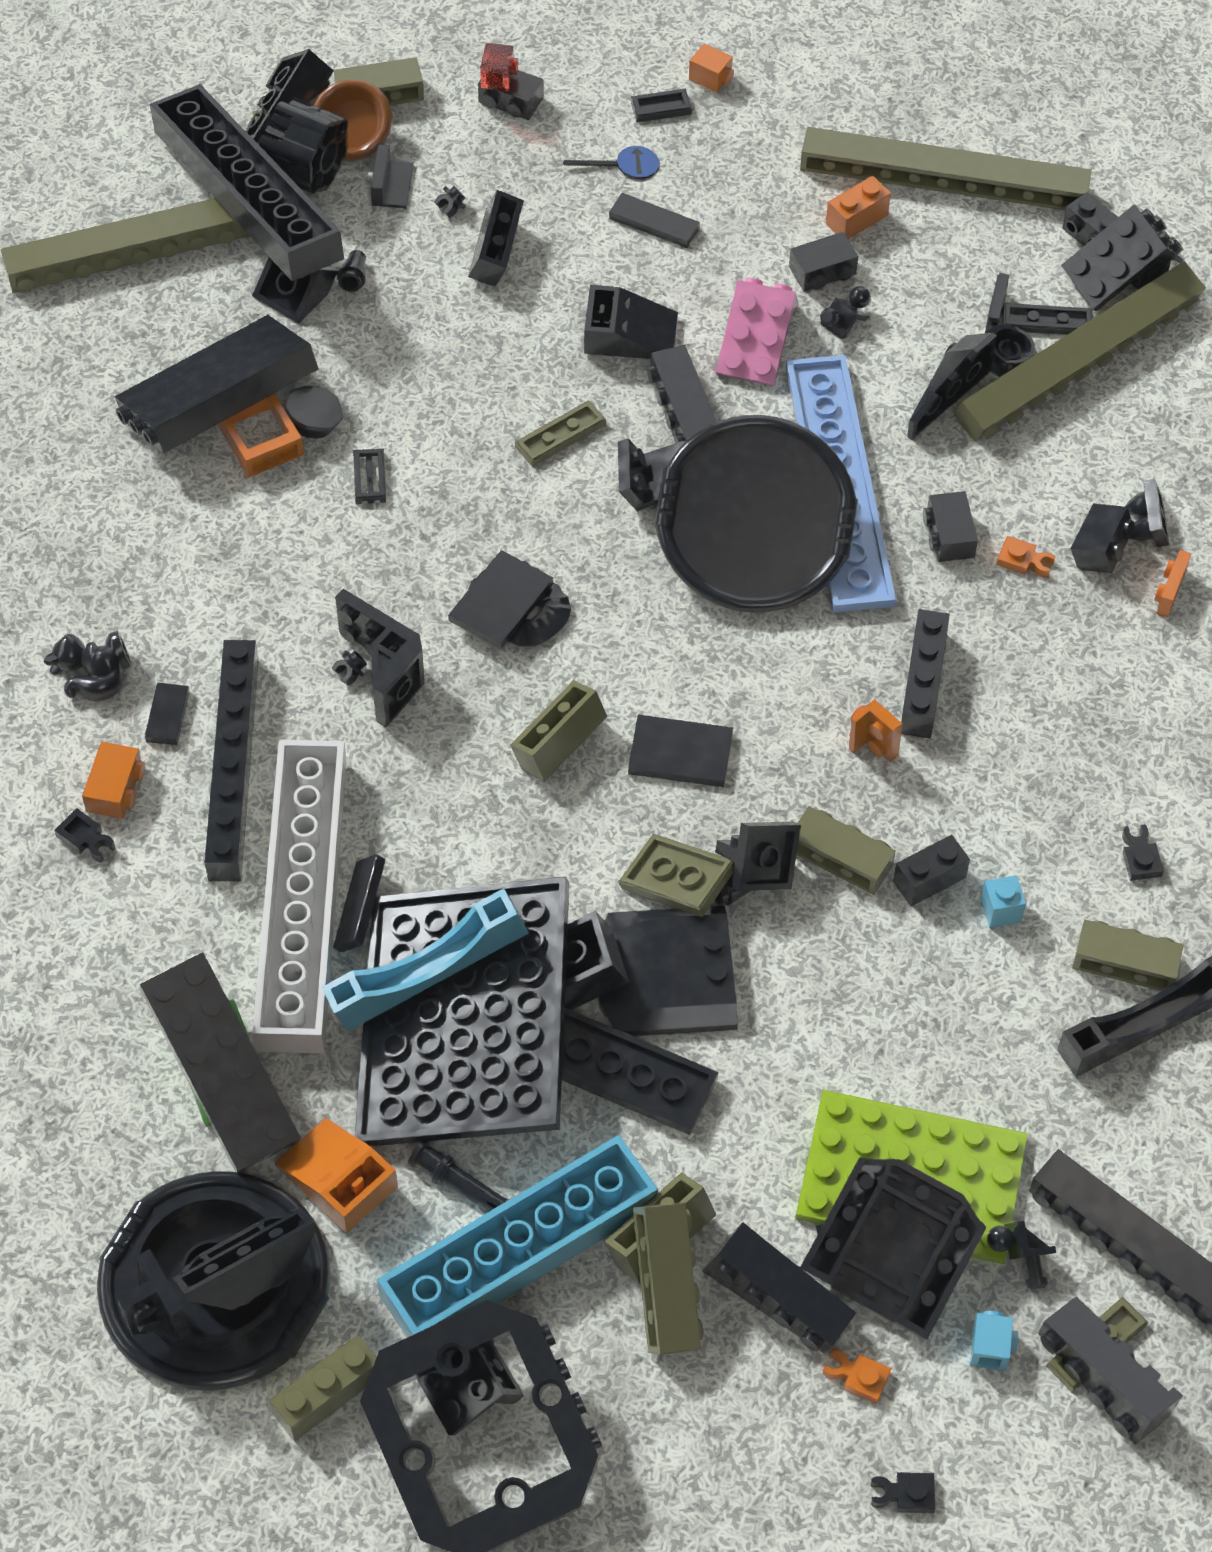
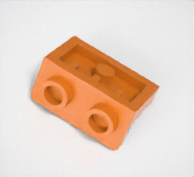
(876, 727)

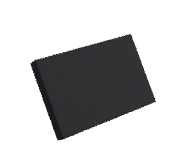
(501, 599)
(680, 750)

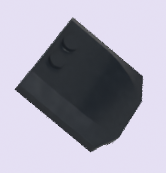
(675, 973)
(895, 1243)

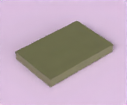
(677, 875)

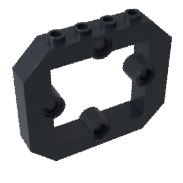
(426, 1353)

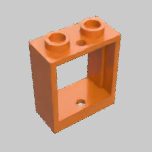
(259, 457)

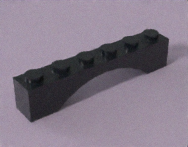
(1111, 1035)

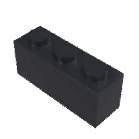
(496, 238)

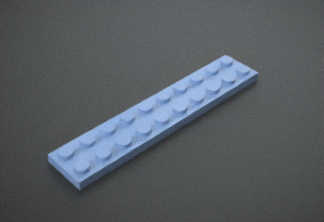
(827, 407)

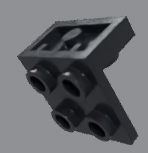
(642, 473)
(467, 1398)

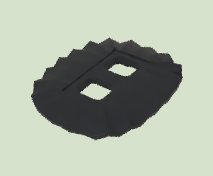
(547, 623)

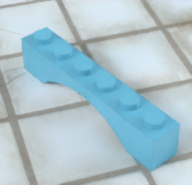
(372, 991)

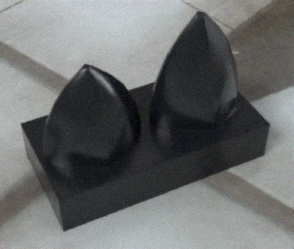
(1150, 503)

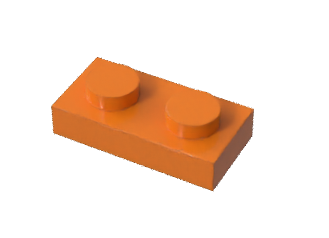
(1174, 573)

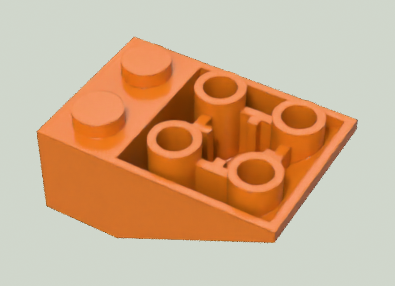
(339, 1173)

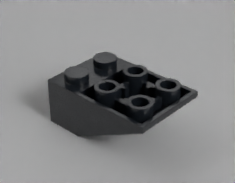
(626, 324)

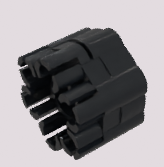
(310, 147)

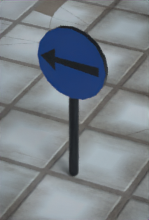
(632, 161)

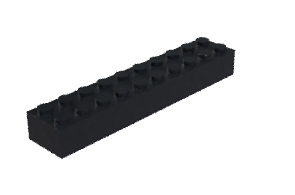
(247, 182)

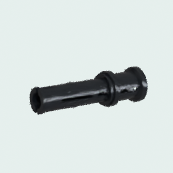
(444, 1170)

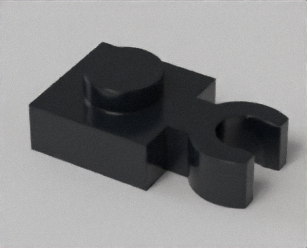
(83, 832)
(1141, 858)
(911, 1491)

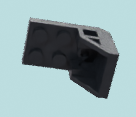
(393, 651)

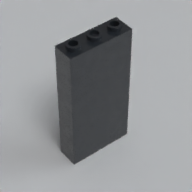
(215, 383)

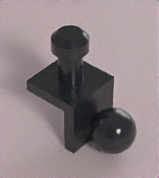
(843, 313)
(1021, 1244)

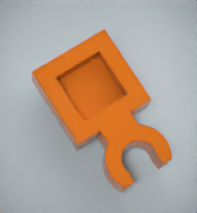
(1021, 555)
(863, 1377)

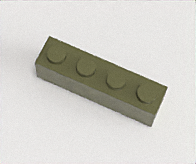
(668, 1278)

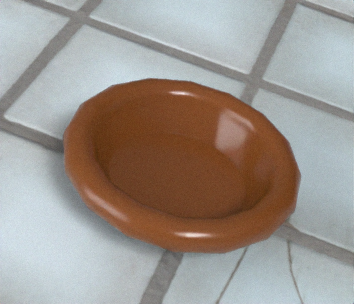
(366, 112)

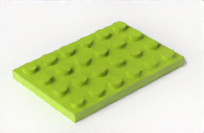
(961, 1153)

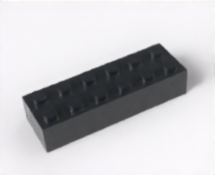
(219, 1062)

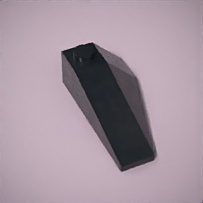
(296, 76)
(957, 374)

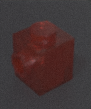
(498, 66)

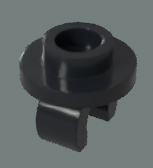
(453, 197)
(355, 666)

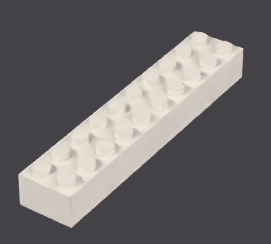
(300, 897)

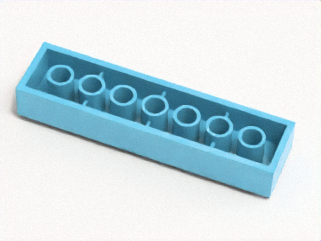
(519, 1239)

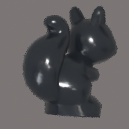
(102, 663)

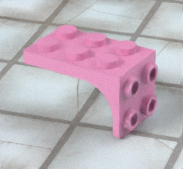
(756, 331)

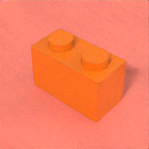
(858, 207)
(113, 780)

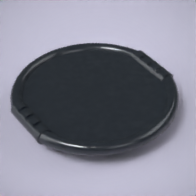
(756, 513)
(225, 1344)

